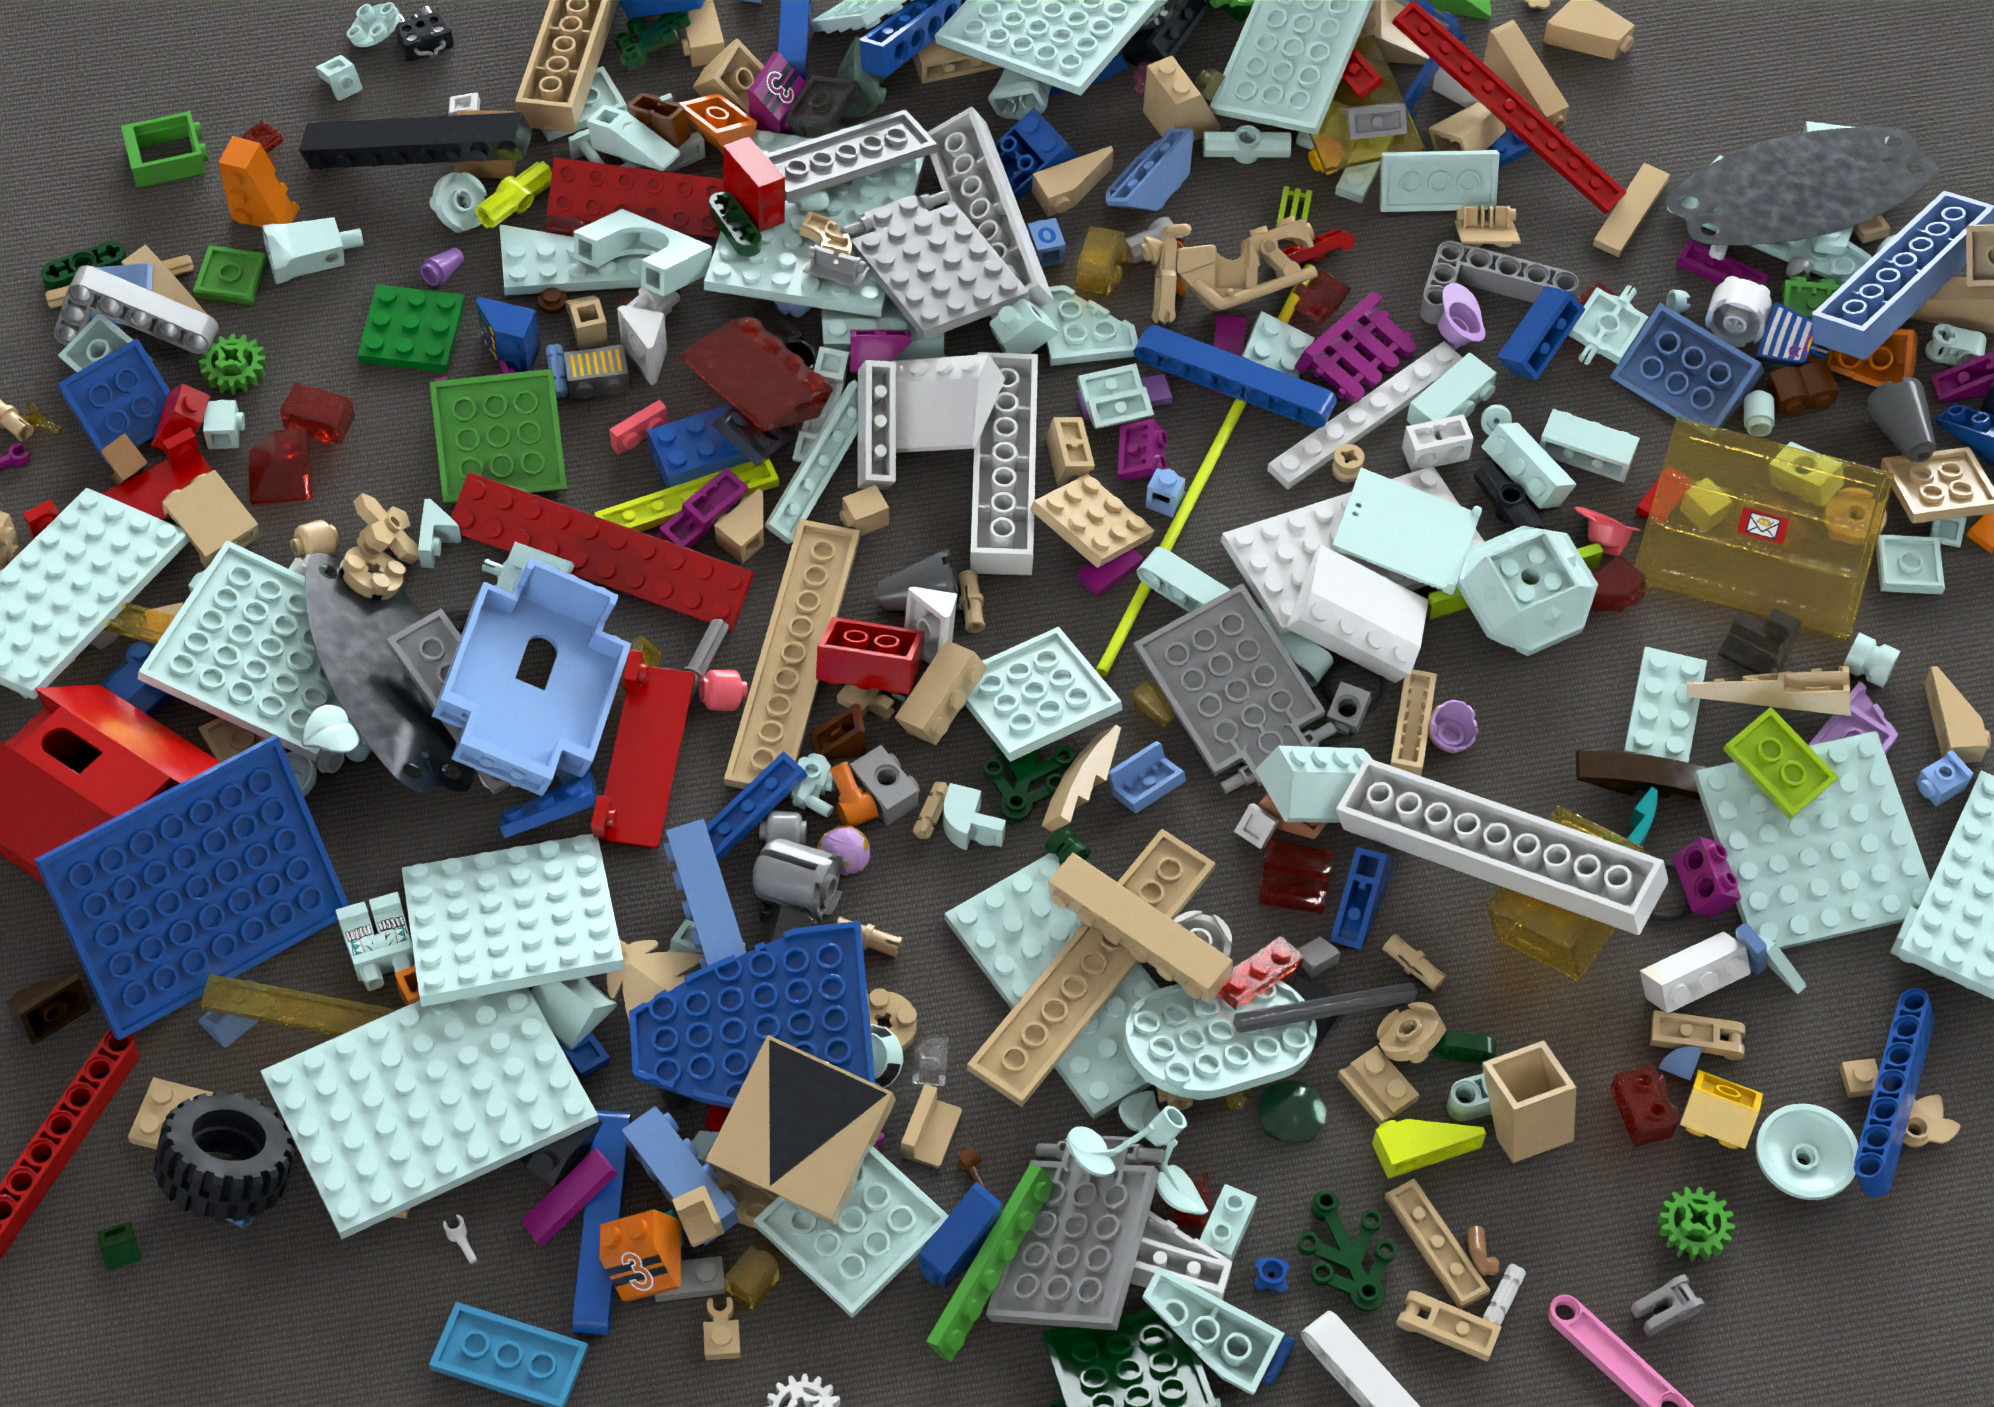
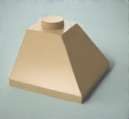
(730, 75)

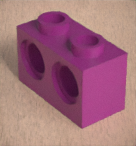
(1706, 877)

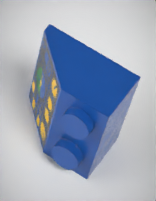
(509, 333)

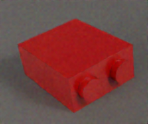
(754, 183)

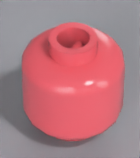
(722, 690)

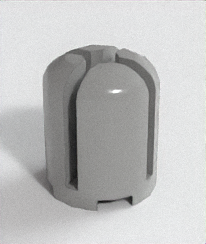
(798, 876)

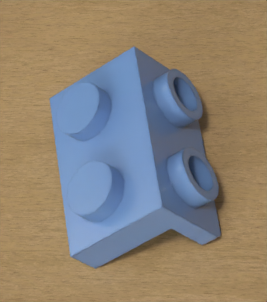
(1144, 778)

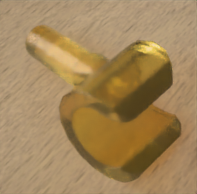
(36, 419)

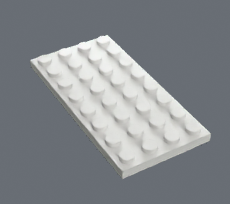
(1280, 549)

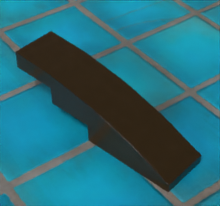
(1636, 772)

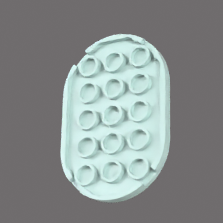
(1200, 1055)

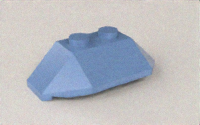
(1154, 173)

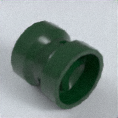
(1064, 842)

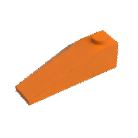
(1888, 362)

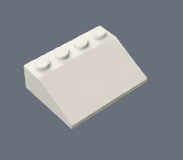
(944, 401)
(1360, 615)

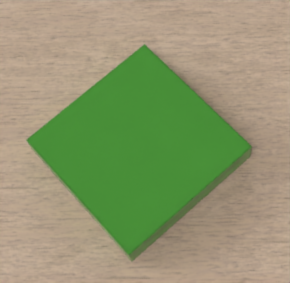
(230, 275)

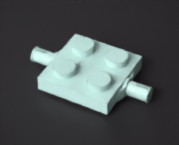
(1608, 325)
(517, 559)

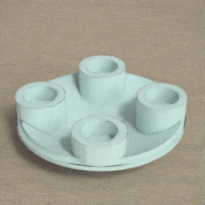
(373, 24)

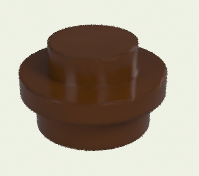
(552, 300)

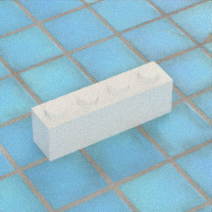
(877, 424)

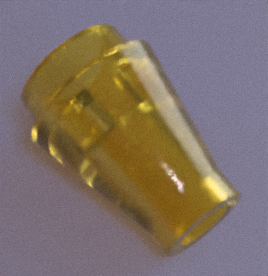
(1152, 702)

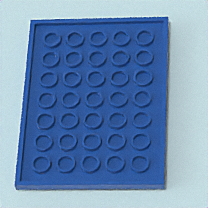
(193, 886)

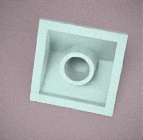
(572, 1008)

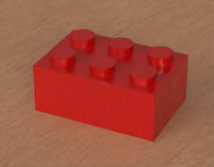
(870, 655)

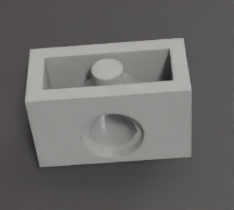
(891, 800)

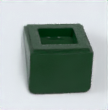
(119, 1245)

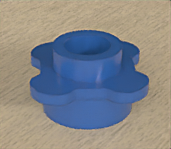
(1275, 1266)

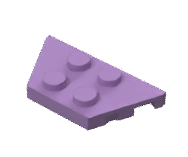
(1863, 719)

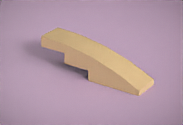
(163, 280)
(1085, 772)

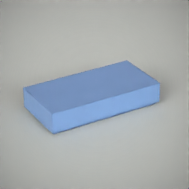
(1755, 947)

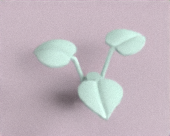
(332, 731)
(1160, 1128)

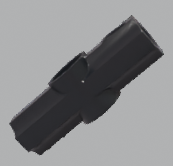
(1507, 497)

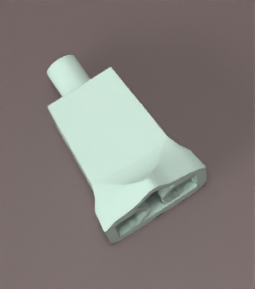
(1018, 95)
(307, 247)

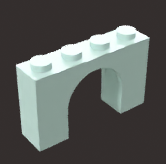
(673, 259)

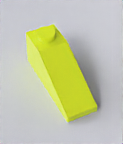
(1420, 1143)

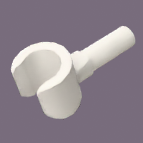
(459, 1235)

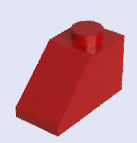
(181, 410)

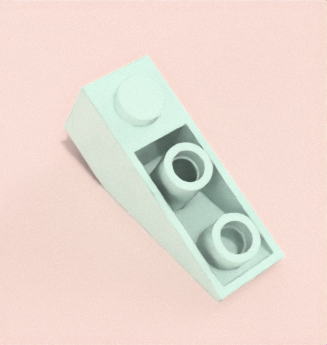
(626, 137)

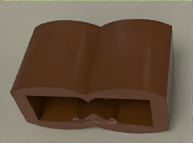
(662, 117)
(1802, 388)

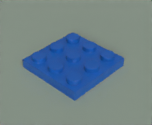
(117, 396)

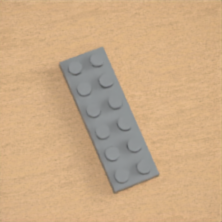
(851, 153)
(426, 656)

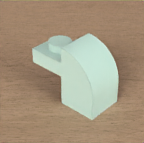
(964, 822)

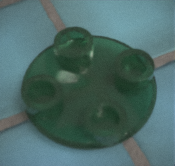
(1292, 1111)

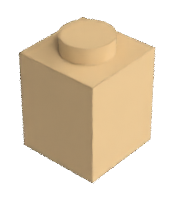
(865, 510)

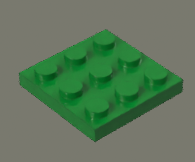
(411, 328)

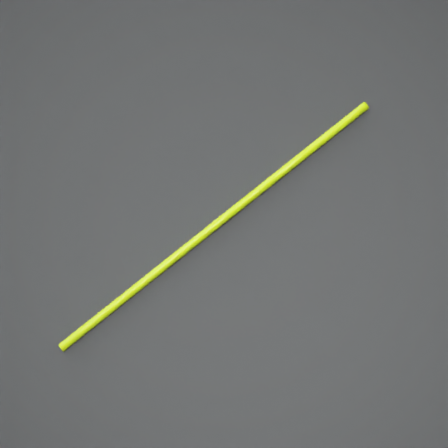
(1185, 508)

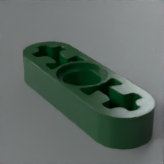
(753, 240)
(72, 261)

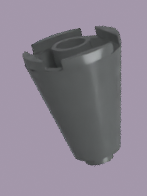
(1904, 417)
(929, 573)

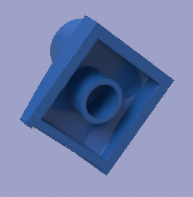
(125, 684)

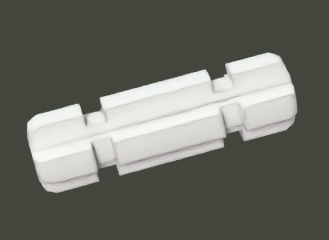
(1504, 1294)

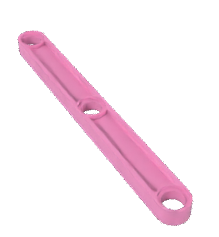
(1613, 1356)

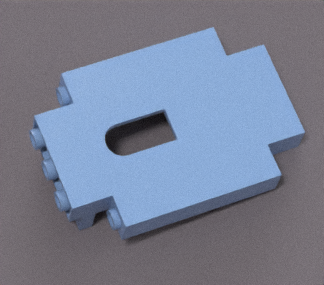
(512, 725)

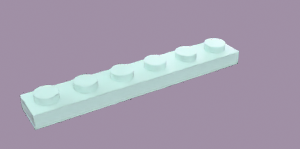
(816, 466)

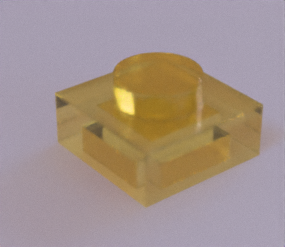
(650, 652)

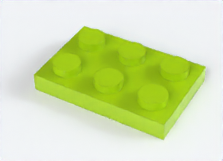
(1780, 763)

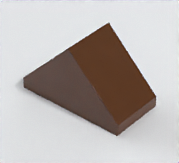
(841, 736)

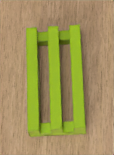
(1296, 197)

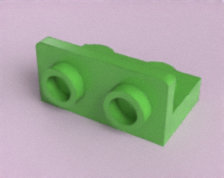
(1806, 296)

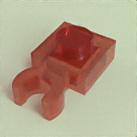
(1191, 1219)

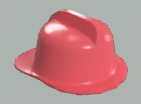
(1606, 531)

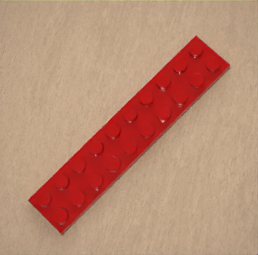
(604, 551)

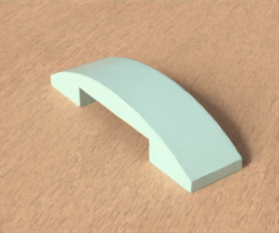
(833, 367)

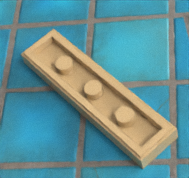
(1631, 210)
(1437, 1244)

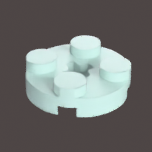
(446, 205)

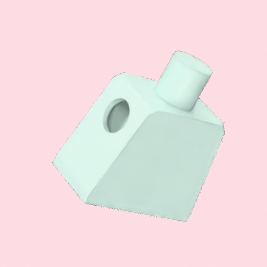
(1022, 328)

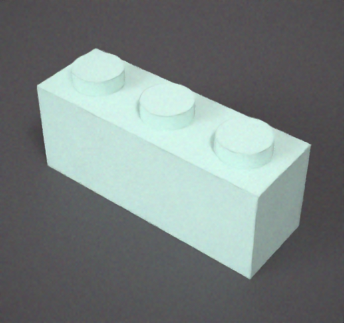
(1454, 392)
(1589, 445)
(1528, 465)

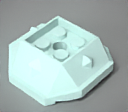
(1523, 613)

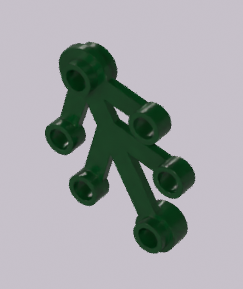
(658, 36)
(1025, 774)
(1348, 1256)

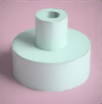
(1493, 416)

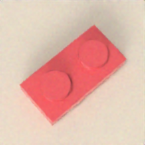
(634, 429)

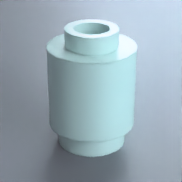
(1759, 413)

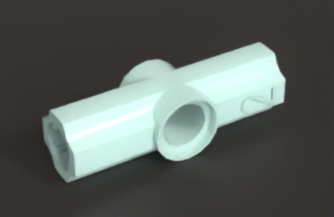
(1247, 144)

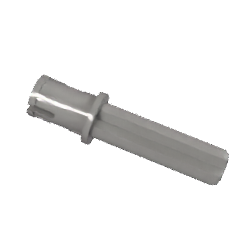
(706, 651)

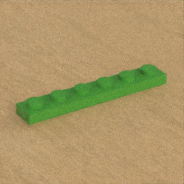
(990, 1263)

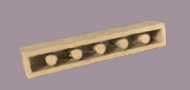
(1140, 928)

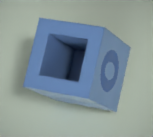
(1047, 242)

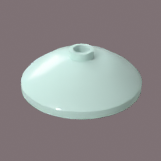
(1807, 1134)

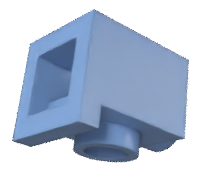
(1167, 484)
(1944, 778)

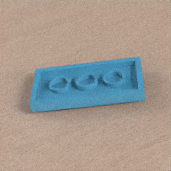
(508, 1356)

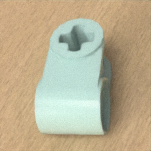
(1957, 346)

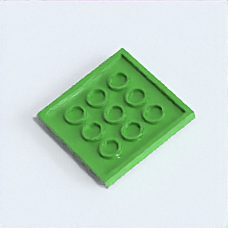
(499, 430)

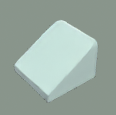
(1949, 531)

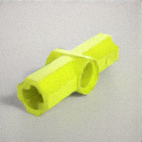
(514, 195)

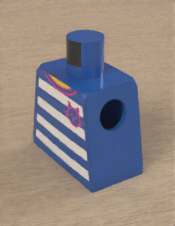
(1788, 339)

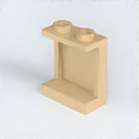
(210, 516)

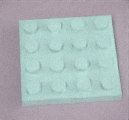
(1039, 694)
(873, 1239)

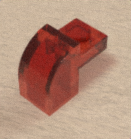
(1321, 297)

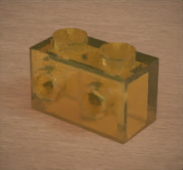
(1101, 260)

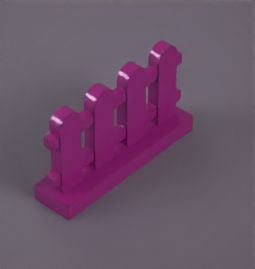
(1351, 326)

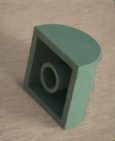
(869, 83)

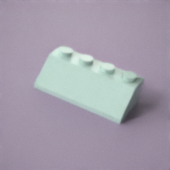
(1309, 780)

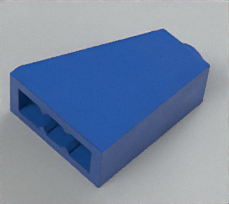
(960, 1237)

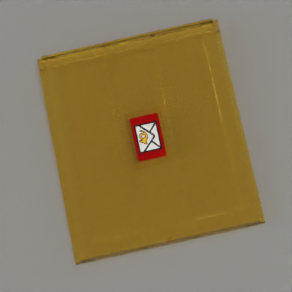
(1763, 527)

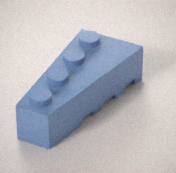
(674, 1163)

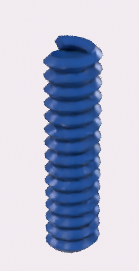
(1278, 1360)

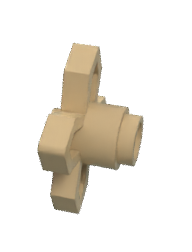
(385, 529)

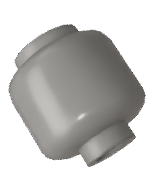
(783, 826)

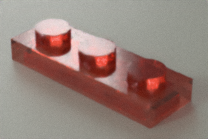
(1260, 972)

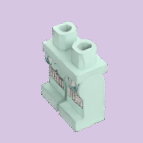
(377, 953)

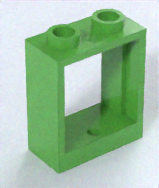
(160, 131)

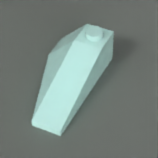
(1219, 1333)

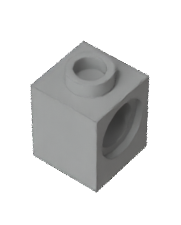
(1348, 695)

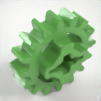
(233, 364)
(1696, 1227)

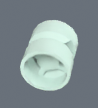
(1871, 660)

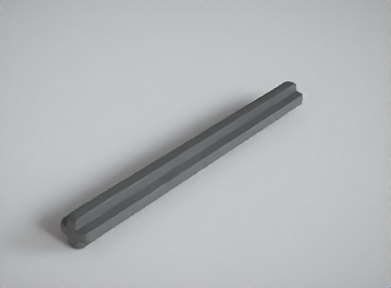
(1324, 1007)

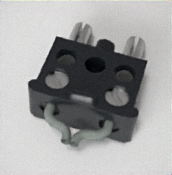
(424, 35)

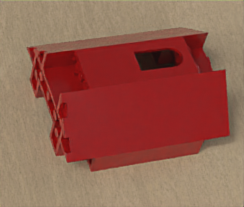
(52, 804)

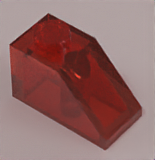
(1618, 586)

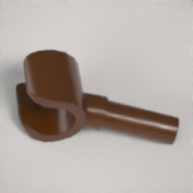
(967, 1161)

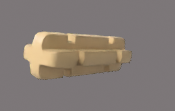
(931, 811)

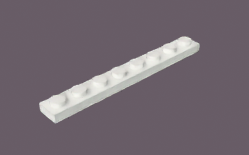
(1362, 416)

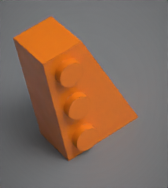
(252, 187)

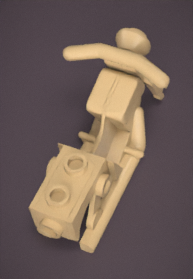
(1221, 281)

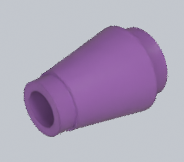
(441, 266)

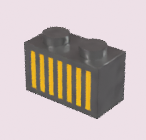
(596, 372)

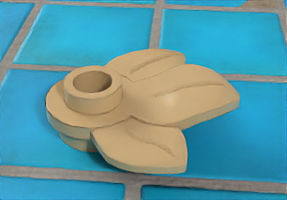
(1928, 1121)

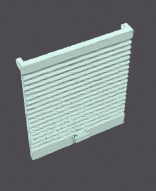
(1406, 531)

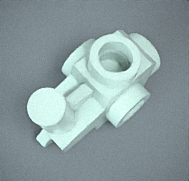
(815, 784)

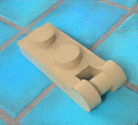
(1685, 1030)
(1449, 1325)

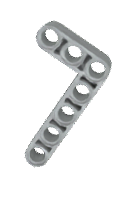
(1488, 272)
(134, 307)

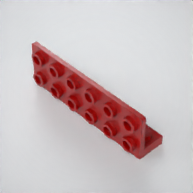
(662, 197)
(146, 489)
(644, 755)

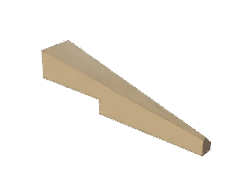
(1803, 691)

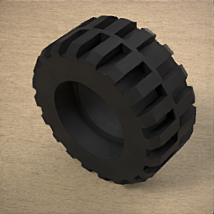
(216, 1185)

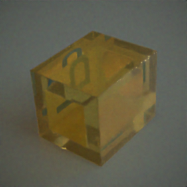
(752, 1277)

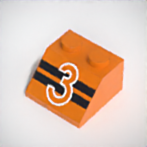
(642, 1254)

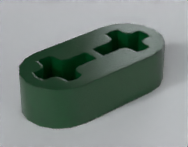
(1465, 1047)

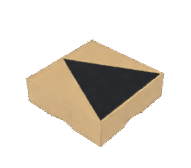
(801, 1129)

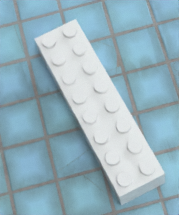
(978, 184)
(1006, 473)

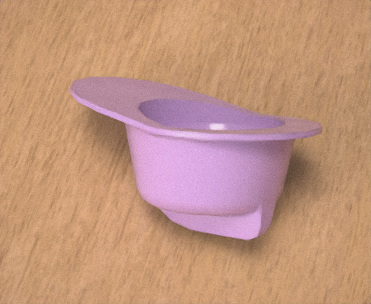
(1461, 317)

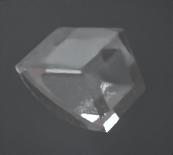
(931, 1062)

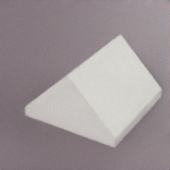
(643, 339)
(932, 613)

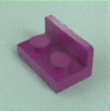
(1141, 449)

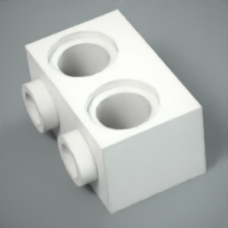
(1437, 442)

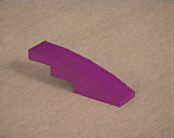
(703, 510)

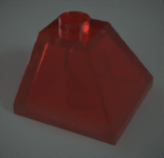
(281, 468)

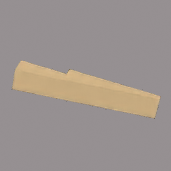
(1412, 721)

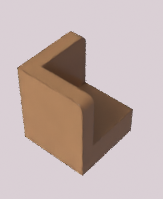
(123, 458)

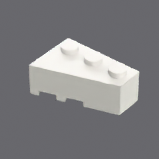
(1181, 1255)

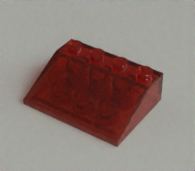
(758, 374)

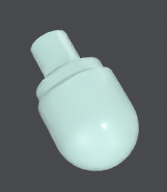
(814, 202)

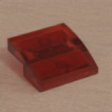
(1295, 877)

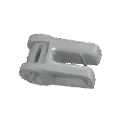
(1675, 1295)

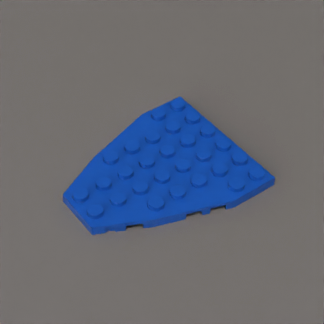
(796, 989)

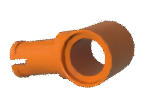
(854, 805)

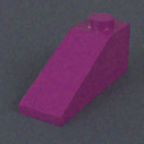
(1965, 380)

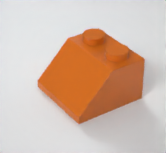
(718, 120)

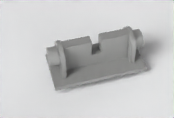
(845, 270)

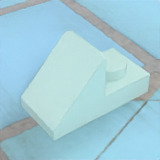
(435, 529)

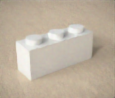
(1695, 972)

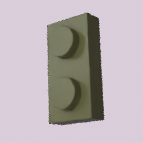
(1209, 82)

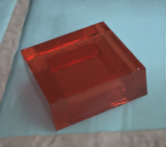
(265, 135)

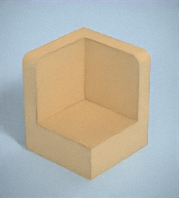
(698, 1216)

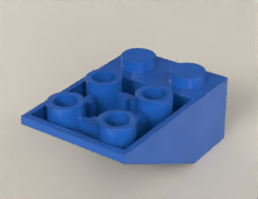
(1030, 148)

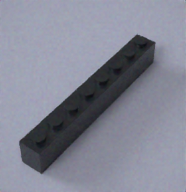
(416, 140)

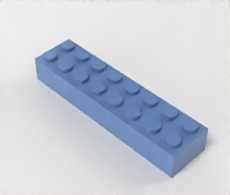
(1899, 277)

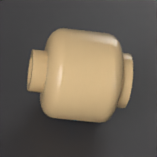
(315, 538)

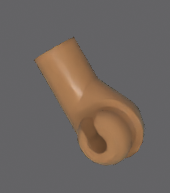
(1477, 1249)

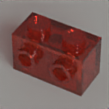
(319, 411)
(1644, 1105)

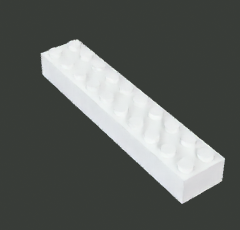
(1503, 845)

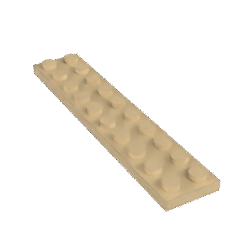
(786, 669)
(1083, 977)

